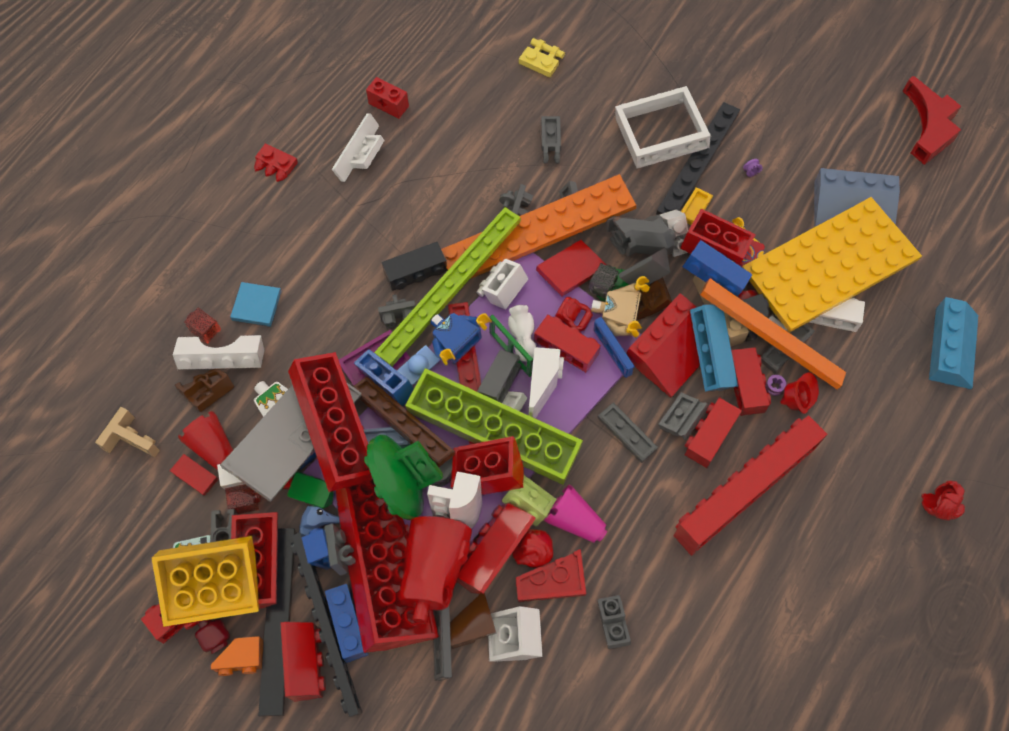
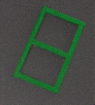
(511, 343)

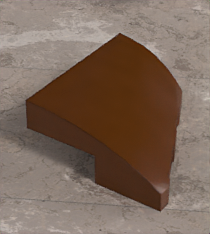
(653, 300)
(206, 388)
(472, 623)

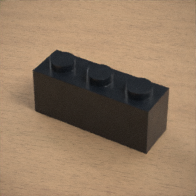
(414, 266)

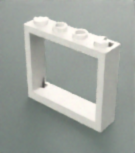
(668, 149)

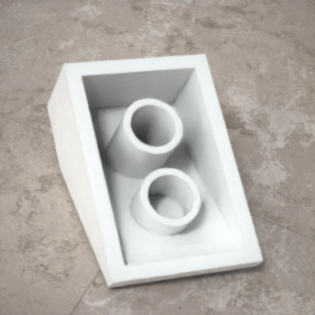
(545, 373)

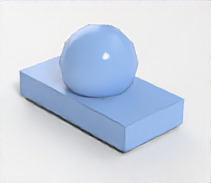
(417, 363)

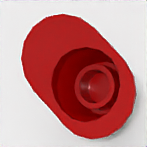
(801, 393)

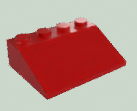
(668, 347)

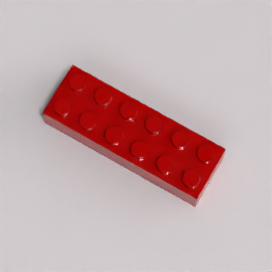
(331, 420)

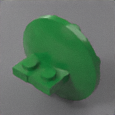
(401, 474)

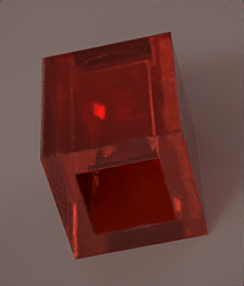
(202, 325)
(242, 499)

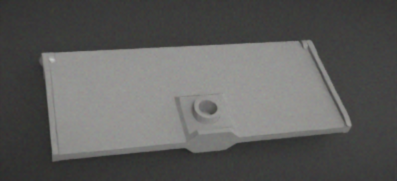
(274, 447)

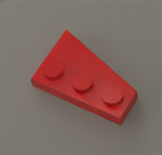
(555, 580)

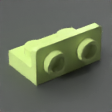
(531, 500)

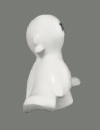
(521, 327)

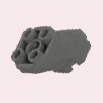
(640, 235)

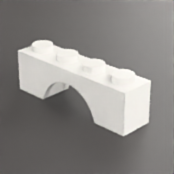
(243, 353)

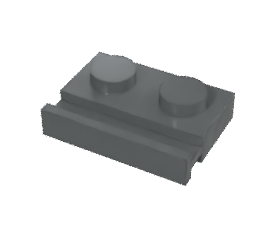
(683, 416)

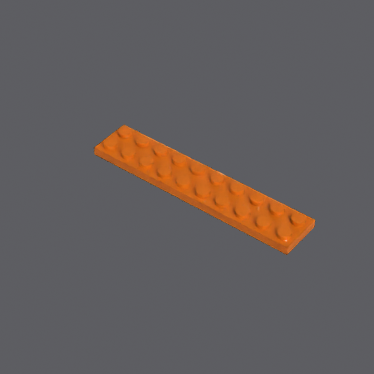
(554, 222)

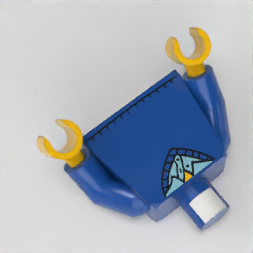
(456, 335)

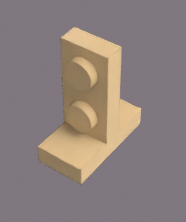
(119, 429)

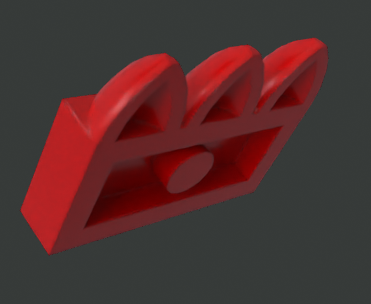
(274, 161)

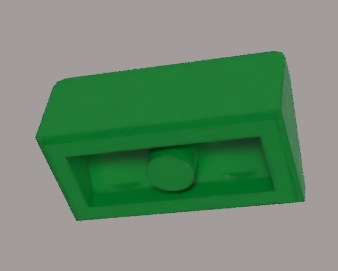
(310, 490)

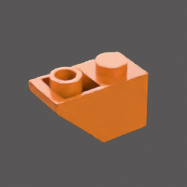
(240, 655)

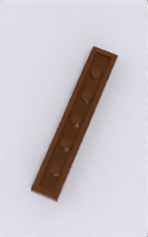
(403, 421)

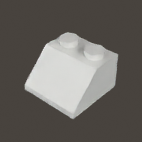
(516, 636)

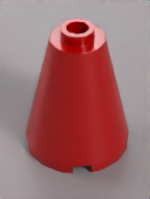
(207, 439)

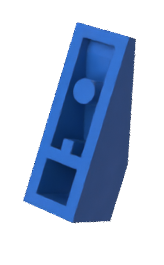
(385, 376)

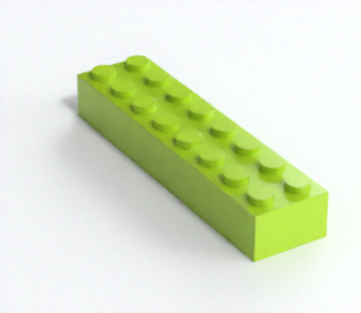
(485, 419)

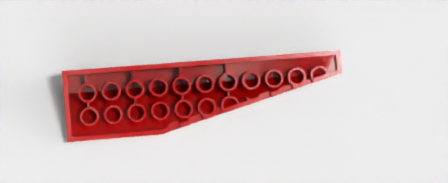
(379, 567)

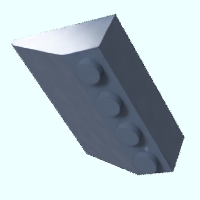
(840, 190)

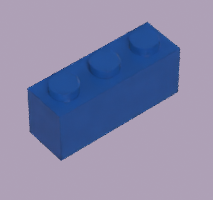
(710, 264)
(345, 622)

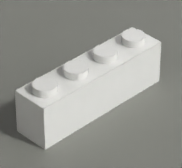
(844, 316)

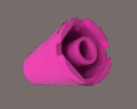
(576, 516)

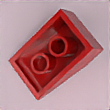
(719, 234)

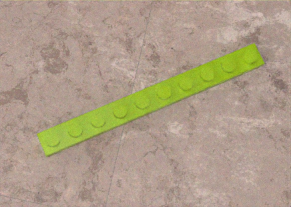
(447, 287)

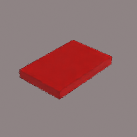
(570, 267)

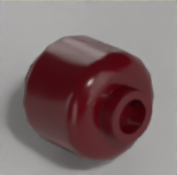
(212, 635)

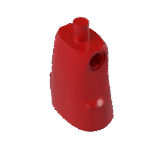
(433, 563)

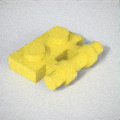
(539, 61)

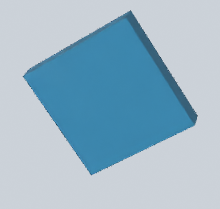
(255, 304)

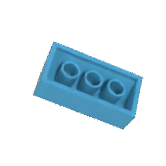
(954, 343)

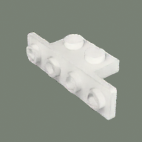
(360, 149)

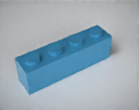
(713, 348)

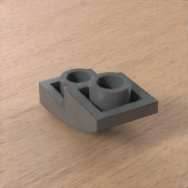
(613, 622)

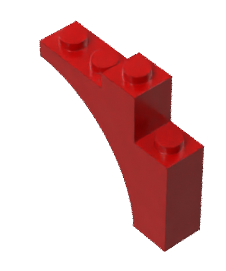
(935, 117)

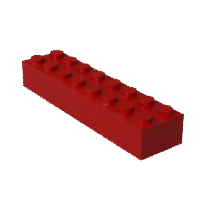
(749, 484)

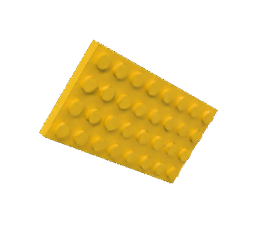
(831, 263)

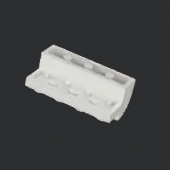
(459, 504)

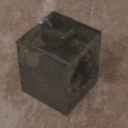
(603, 280)

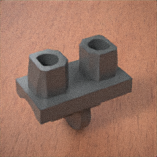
(514, 201)
(394, 310)

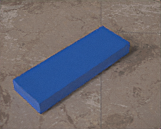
(613, 347)

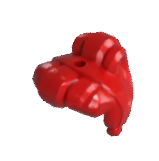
(945, 502)
(534, 549)

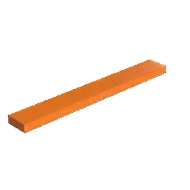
(773, 333)

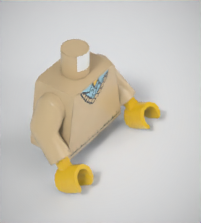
(622, 307)

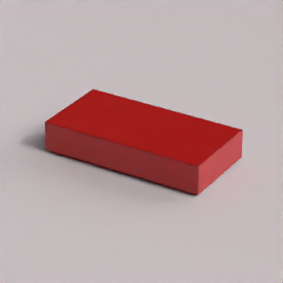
(194, 475)

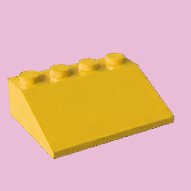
(206, 581)

